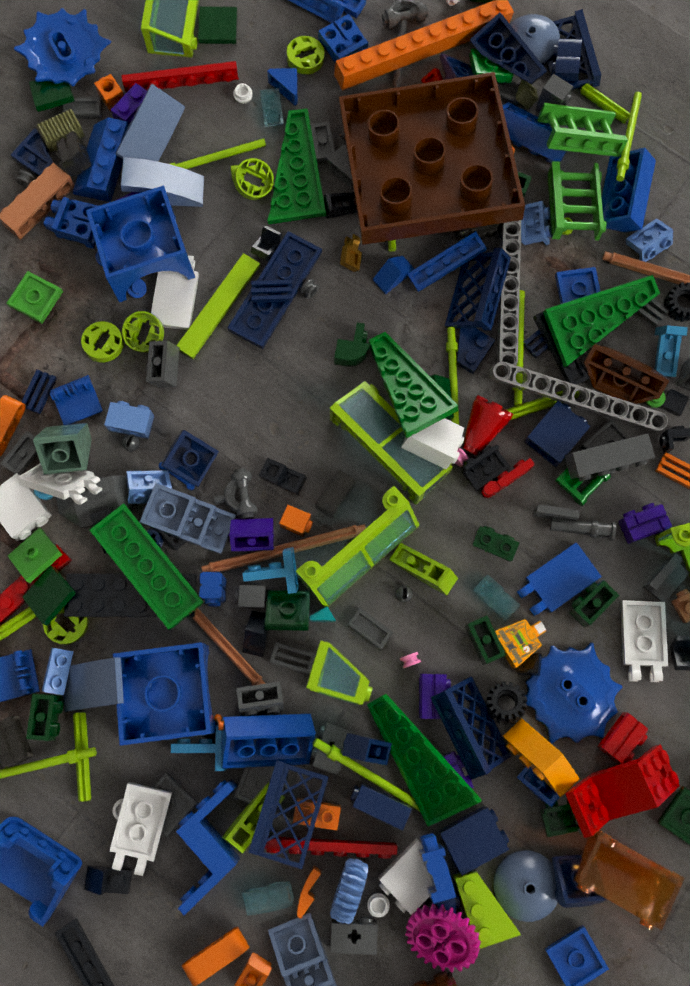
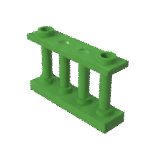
(580, 140)
(558, 208)

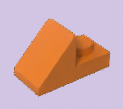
(254, 972)

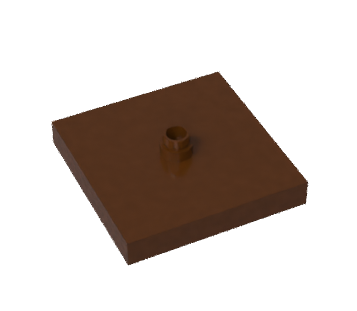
(430, 158)

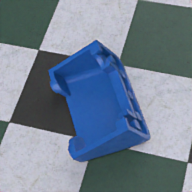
(35, 867)

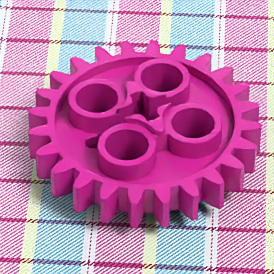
(443, 938)

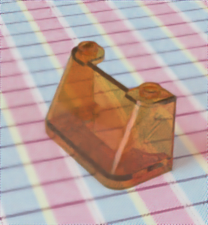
(628, 879)

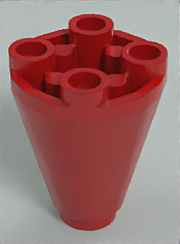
(484, 424)

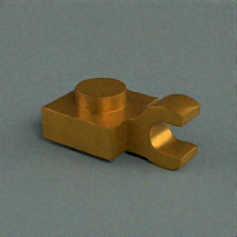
(350, 254)

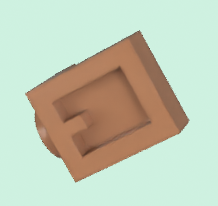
(682, 605)

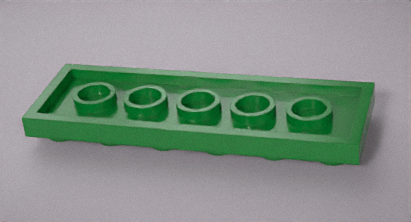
(146, 566)

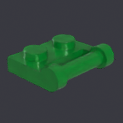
(570, 486)

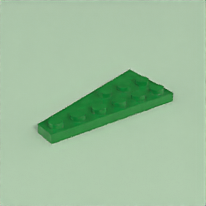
(297, 179)
(412, 391)

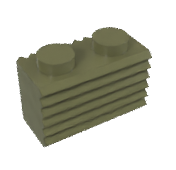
(59, 127)

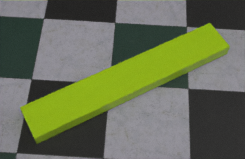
(218, 306)

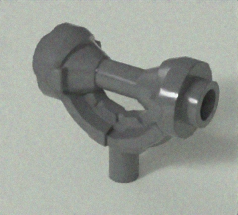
(410, 8)
(240, 480)

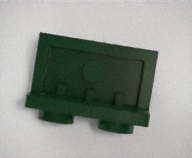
(495, 544)
(558, 820)

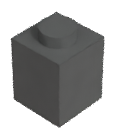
(251, 597)

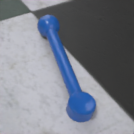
(189, 486)

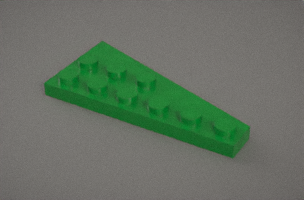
(589, 319)
(430, 778)

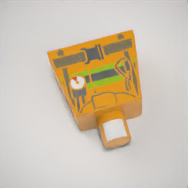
(520, 641)

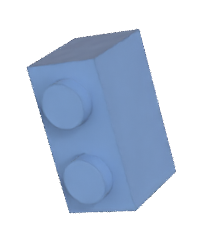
(129, 419)

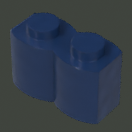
(568, 59)

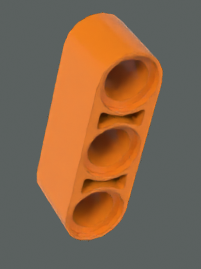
(10, 416)
(215, 956)

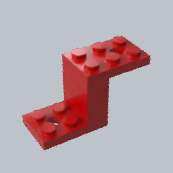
(622, 790)

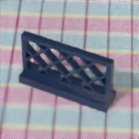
(588, 55)
(490, 290)
(462, 732)
(269, 809)

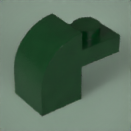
(352, 352)

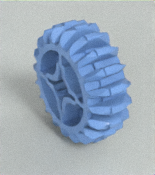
(349, 891)

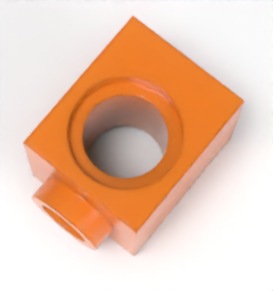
(109, 84)
(296, 521)

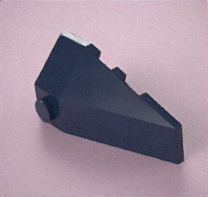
(506, 48)

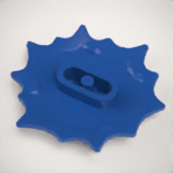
(62, 47)
(560, 707)

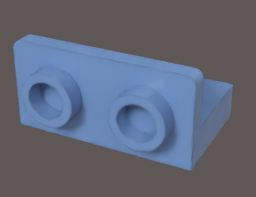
(535, 224)
(651, 240)
(142, 483)
(57, 671)

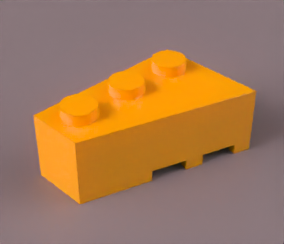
(541, 756)

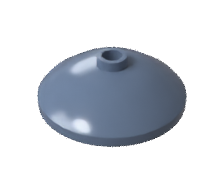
(544, 36)
(513, 877)

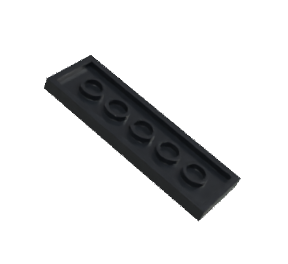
(109, 596)

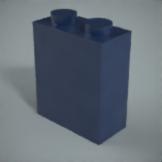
(557, 433)
(380, 805)
(474, 839)

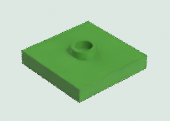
(34, 297)
(34, 555)

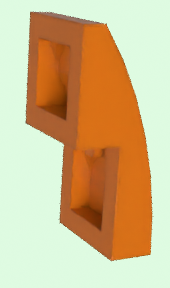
(306, 897)

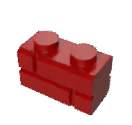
(623, 738)

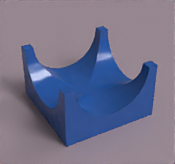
(138, 239)
(165, 694)

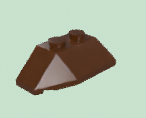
(623, 376)

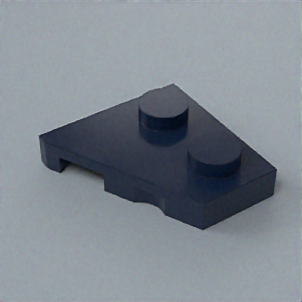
(32, 154)
(472, 348)

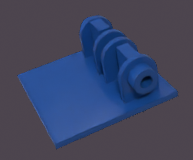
(76, 400)
(17, 675)

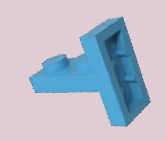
(668, 349)
(276, 570)
(203, 746)

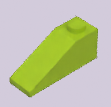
(424, 568)
(241, 831)

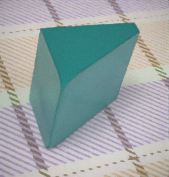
(322, 615)

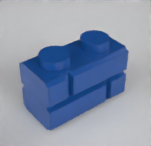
(213, 588)

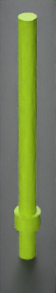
(221, 154)
(623, 162)
(451, 349)
(519, 377)
(334, 754)
(72, 757)

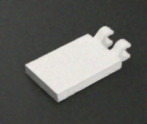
(175, 298)
(61, 484)
(644, 638)
(139, 825)

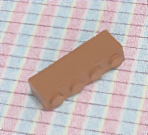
(36, 200)

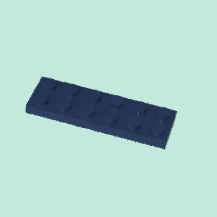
(290, 261)

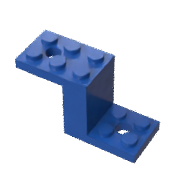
(207, 845)

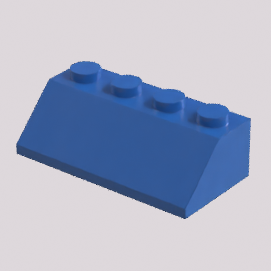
(527, 131)
(101, 178)
(626, 201)
(265, 739)

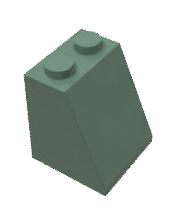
(63, 448)

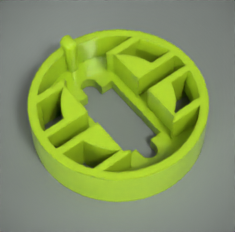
(307, 64)
(257, 171)
(135, 327)
(93, 333)
(70, 638)

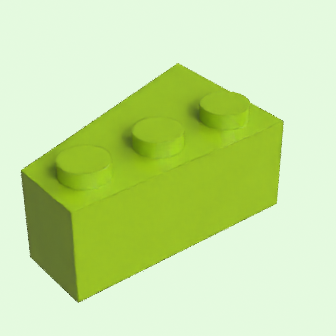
(483, 910)

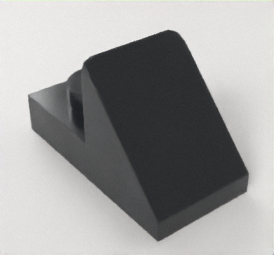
(107, 880)

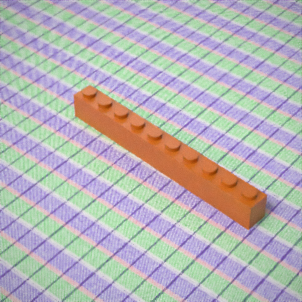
(417, 44)

